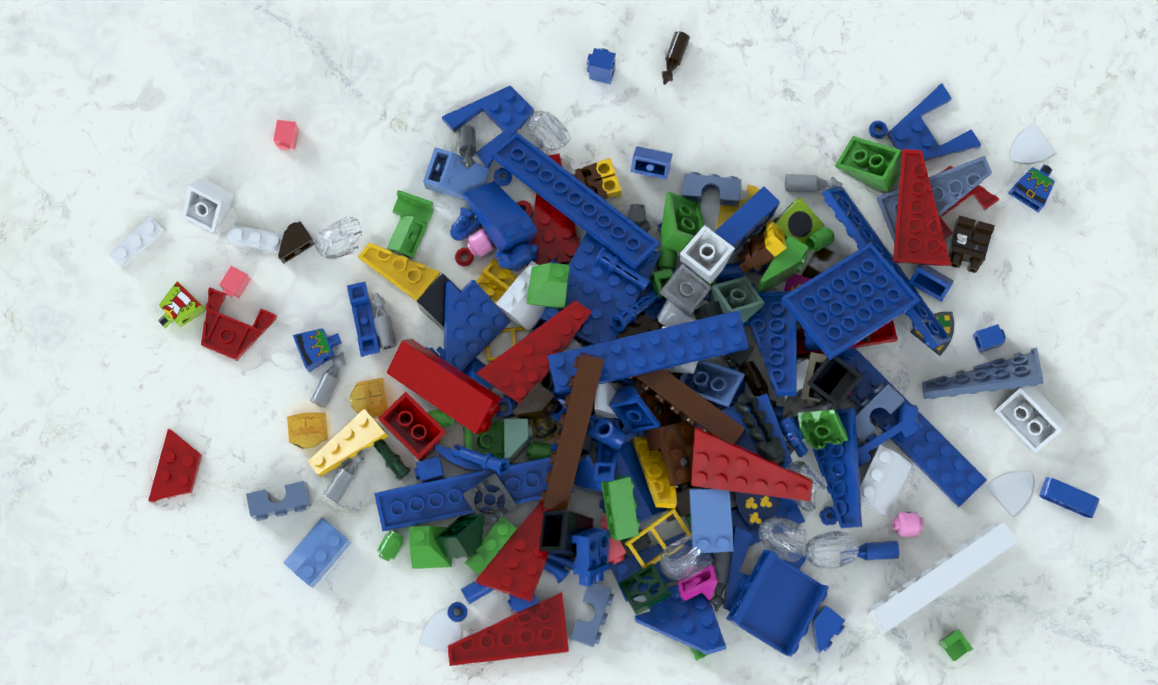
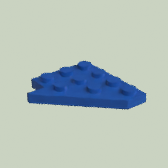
(469, 323)
(686, 621)

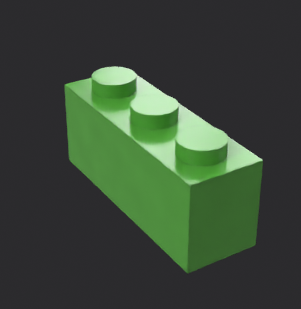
(620, 508)
(491, 545)

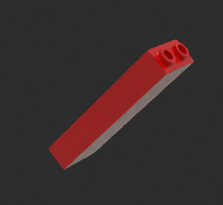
(444, 386)

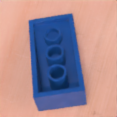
(500, 216)

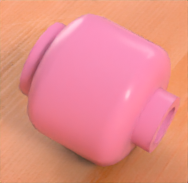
(480, 243)
(908, 524)

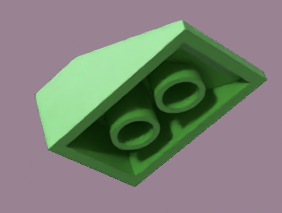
(871, 163)
(680, 221)
(784, 265)

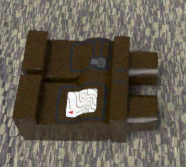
(969, 250)

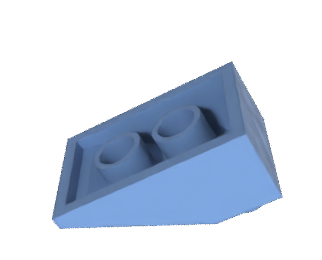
(714, 383)
(711, 520)

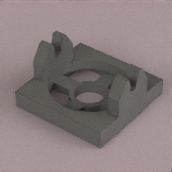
(494, 480)

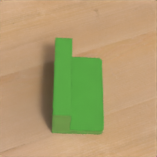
(413, 206)
(407, 236)

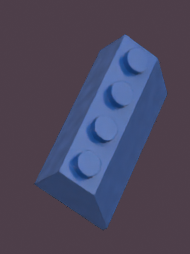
(630, 466)

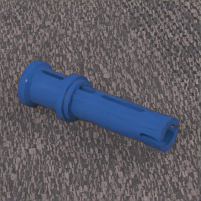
(612, 266)
(629, 314)
(487, 461)

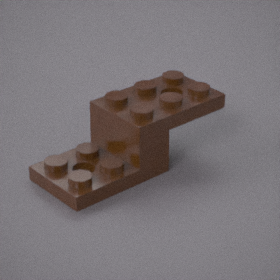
(673, 439)

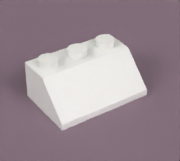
(514, 302)
(1032, 417)
(883, 480)

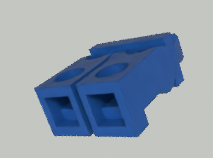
(591, 555)

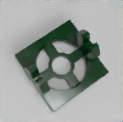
(626, 585)

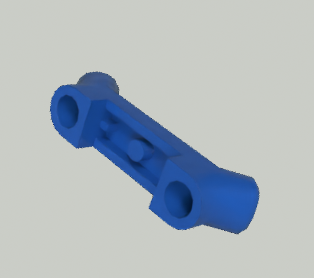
(906, 423)
(598, 428)

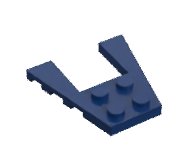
(503, 107)
(914, 134)
(737, 579)

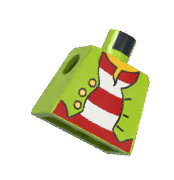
(179, 307)

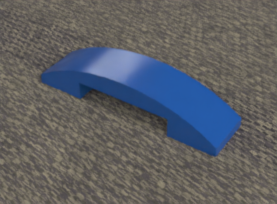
(363, 319)
(445, 452)
(606, 459)

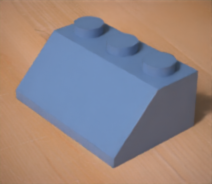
(317, 552)

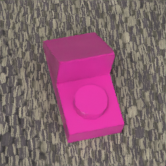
(702, 582)

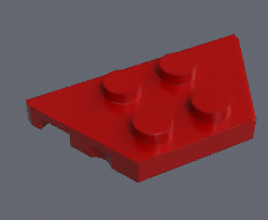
(175, 469)

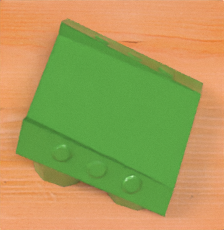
(822, 428)
(487, 442)

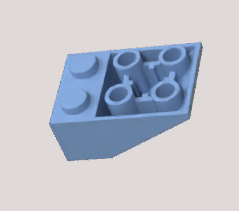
(451, 177)

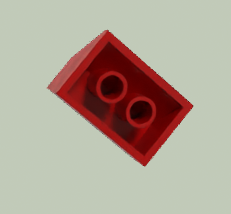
(412, 426)

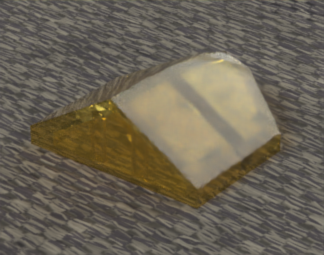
(369, 396)
(307, 429)

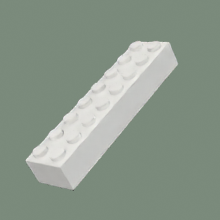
(945, 575)

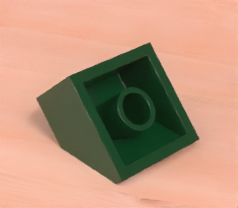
(462, 536)

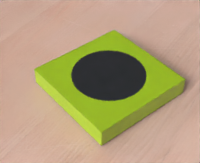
(799, 221)

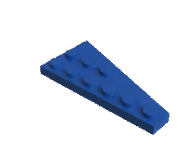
(777, 340)
(841, 472)

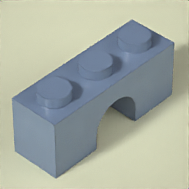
(696, 185)
(883, 397)
(296, 499)
(587, 632)

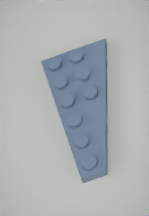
(946, 187)
(990, 376)

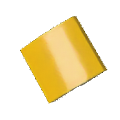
(495, 280)

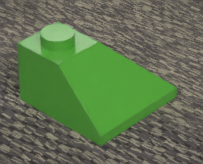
(548, 285)
(425, 550)

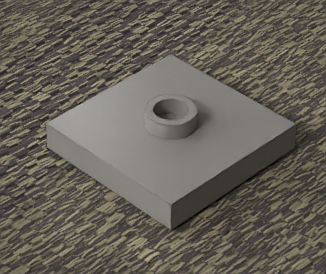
(685, 290)

